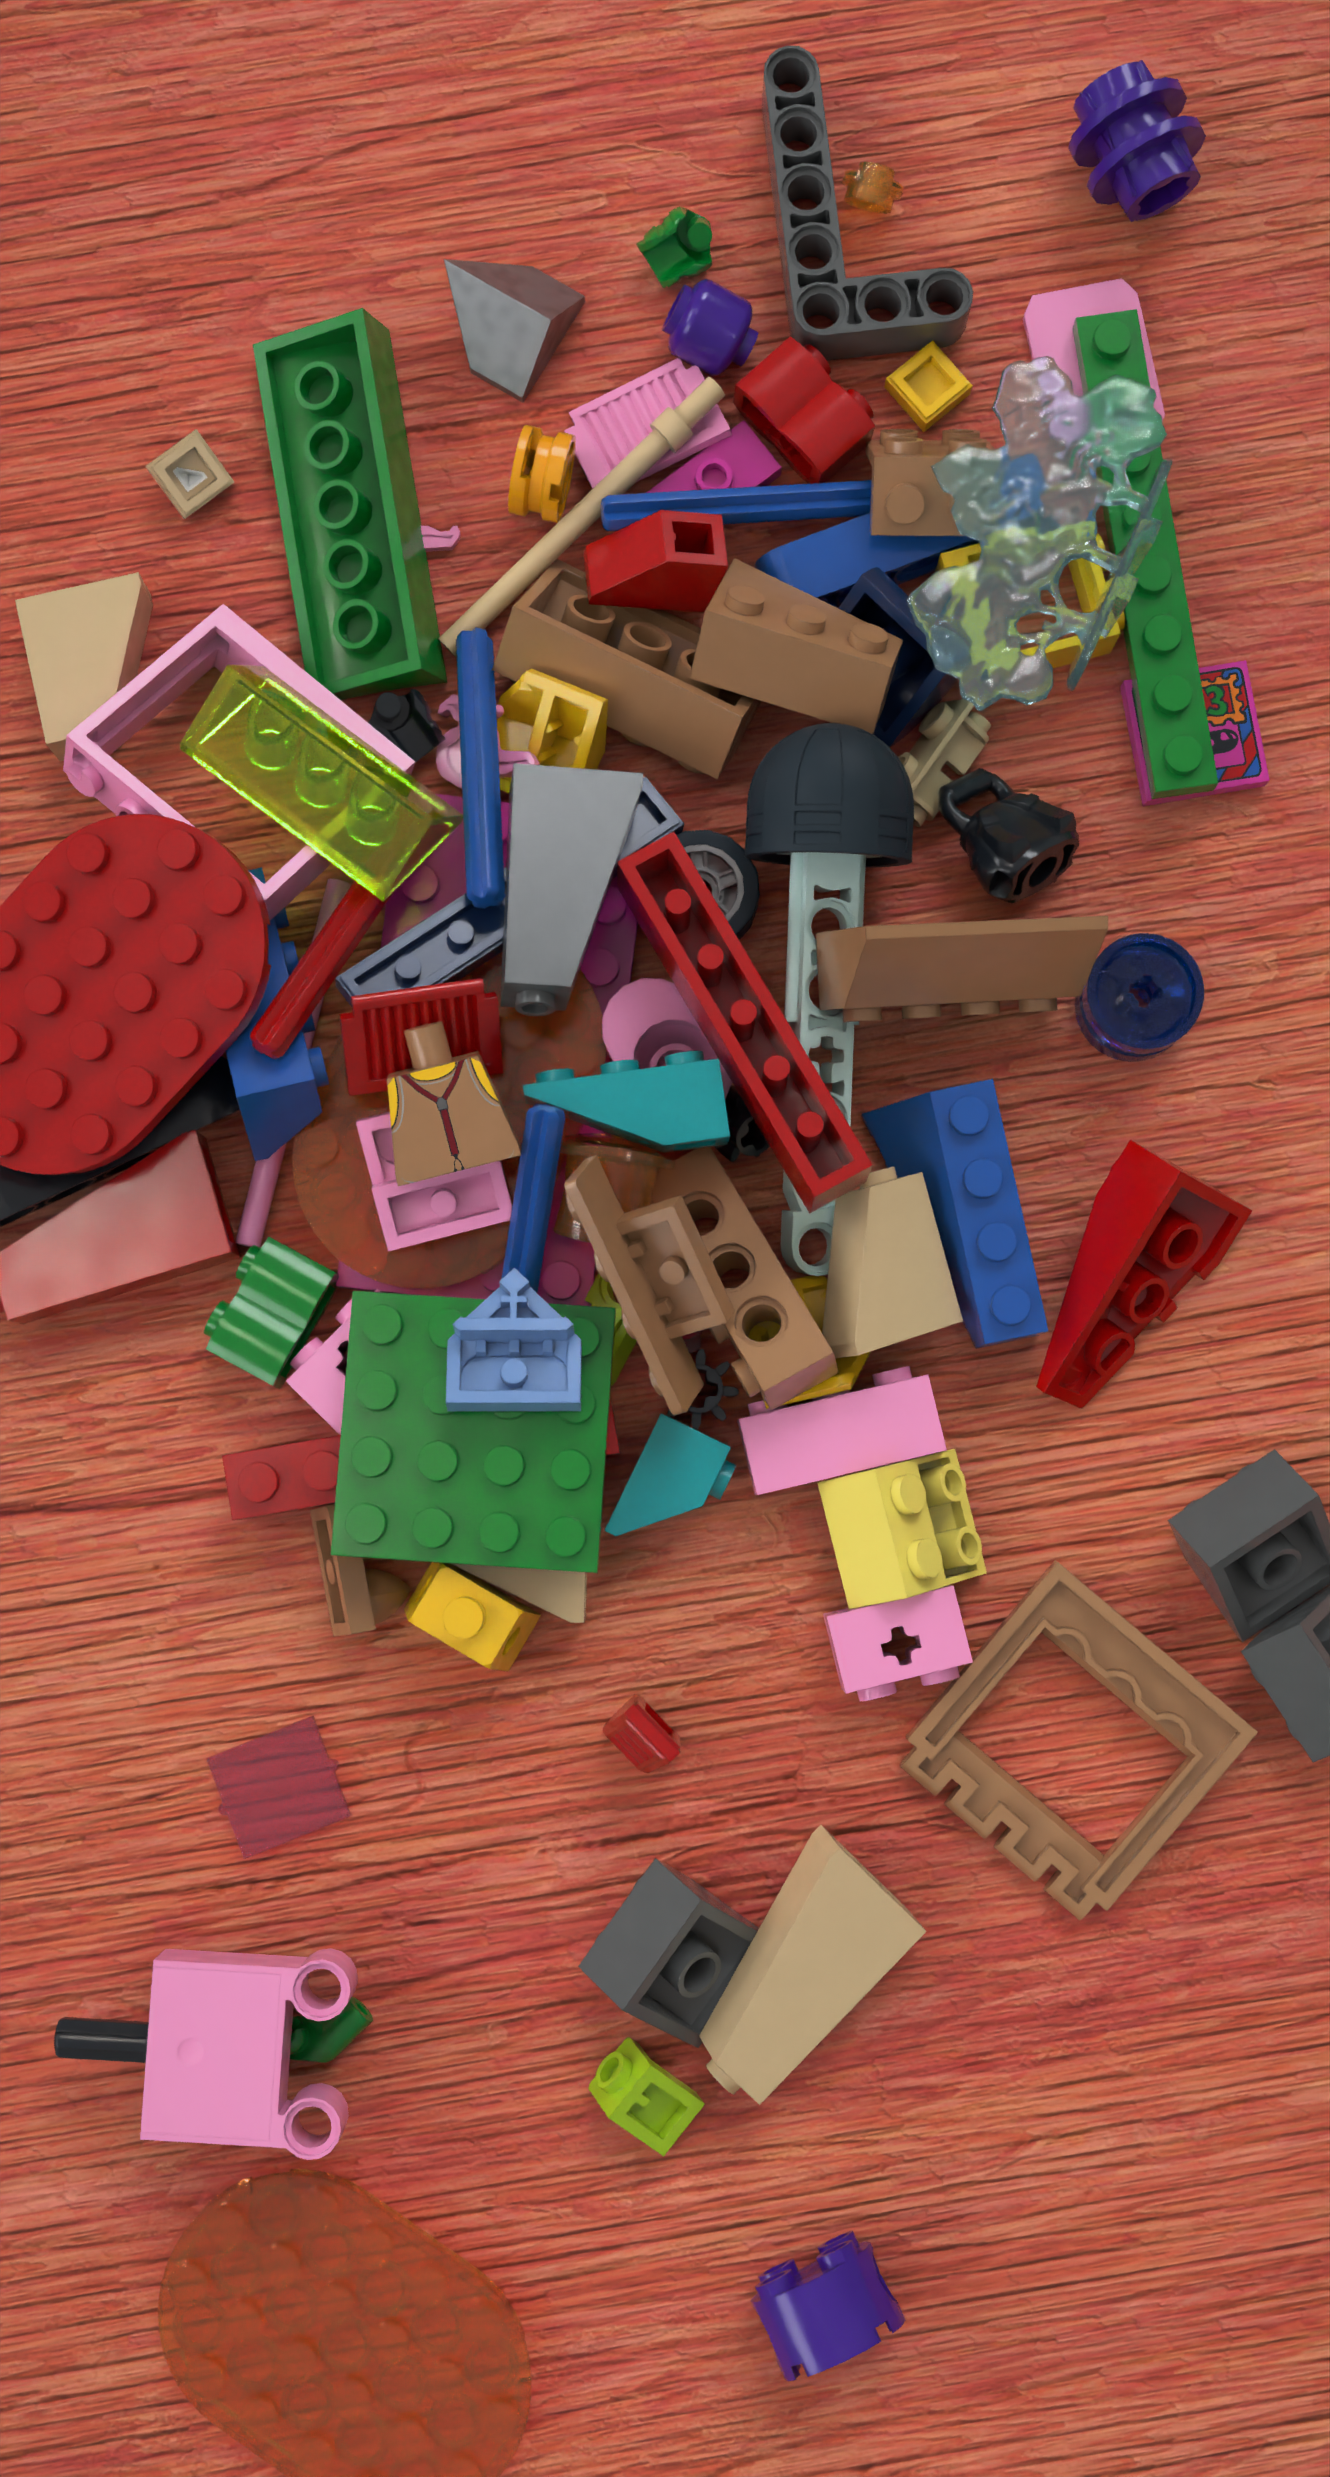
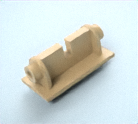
(946, 739)

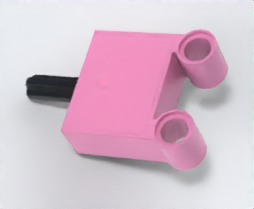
(223, 2048)

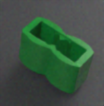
(272, 1311)

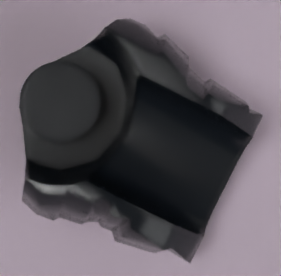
(407, 723)

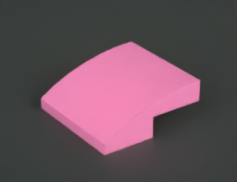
(434, 1205)

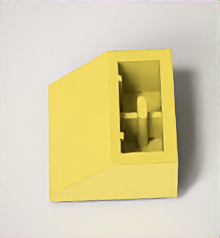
(902, 1529)

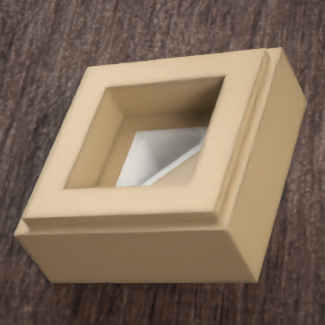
(189, 474)

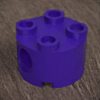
(825, 2308)

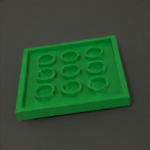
(464, 1482)

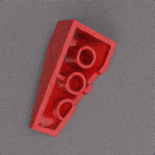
(1139, 1249)

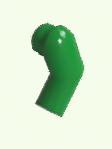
(327, 2039)

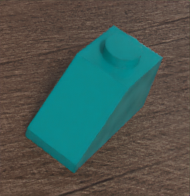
(671, 1476)

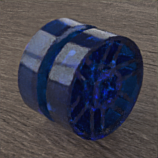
(1165, 980)

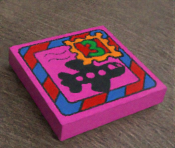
(1232, 730)

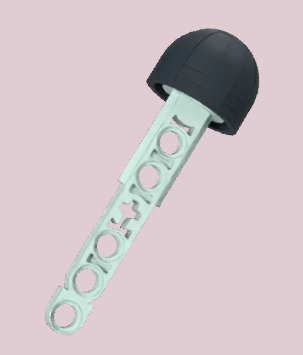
(829, 809)

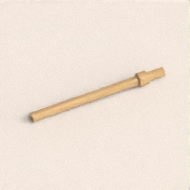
(669, 432)

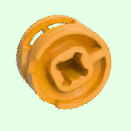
(541, 473)

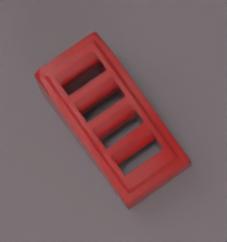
(642, 1735)

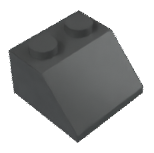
(1257, 1543)
(1294, 1668)
(669, 1952)

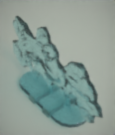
(1032, 516)

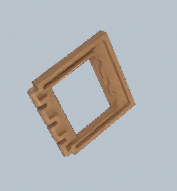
(1133, 1672)

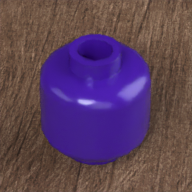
(710, 327)

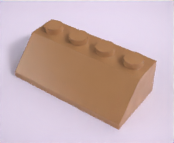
(633, 660)
(956, 964)

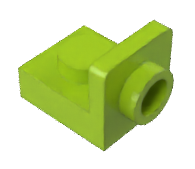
(644, 2097)

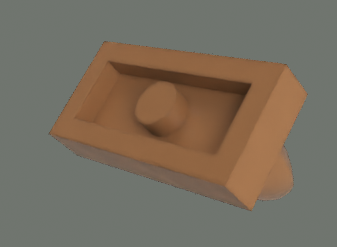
(354, 1595)

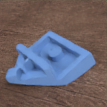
(514, 1355)

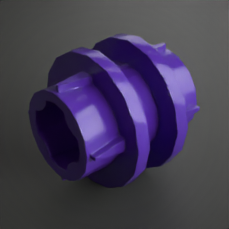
(1136, 141)

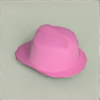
(651, 1022)

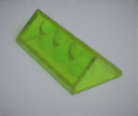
(317, 778)

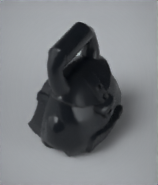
(1013, 842)

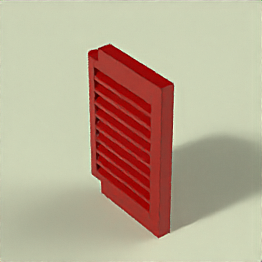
(376, 1026)

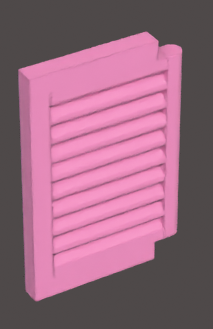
(622, 418)

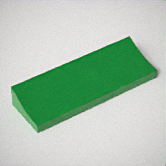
(349, 507)

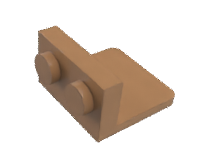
(904, 487)

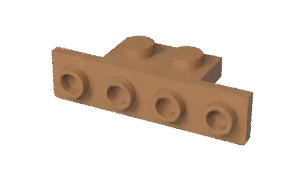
(657, 1276)

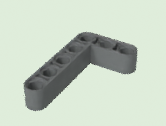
(817, 234)

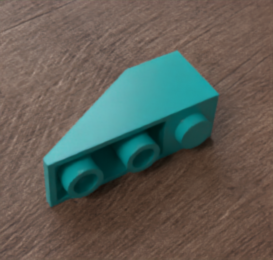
(655, 1106)

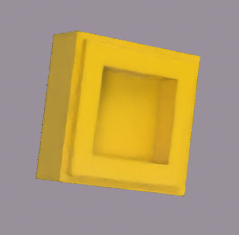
(928, 386)

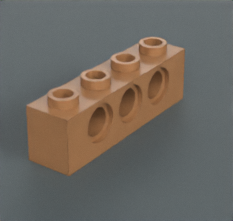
(799, 1352)

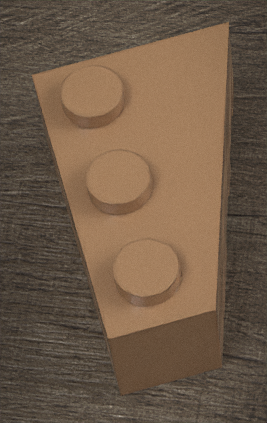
(794, 650)

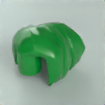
(678, 246)

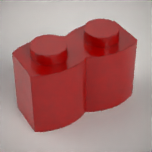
(804, 411)

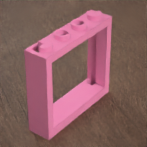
(216, 642)

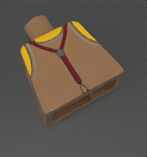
(445, 1111)

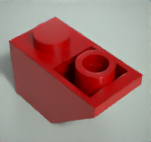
(659, 563)

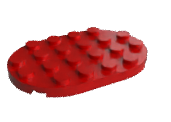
(120, 986)

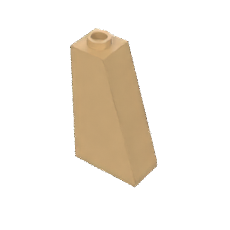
(806, 1967)

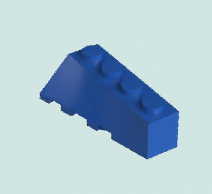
(279, 1093)
(972, 1188)

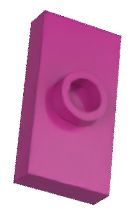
(730, 463)

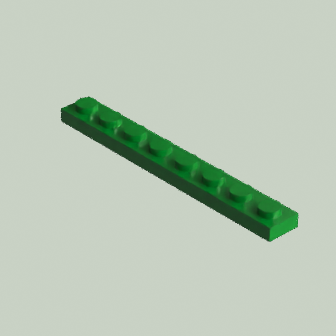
(1157, 616)

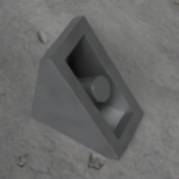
(510, 320)

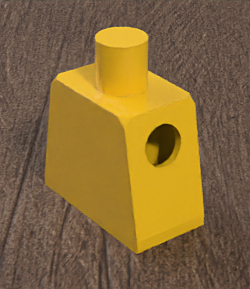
(470, 1616)

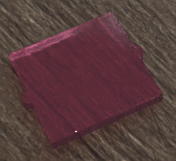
(278, 1787)

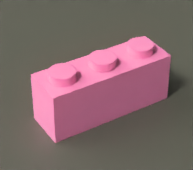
(841, 1432)

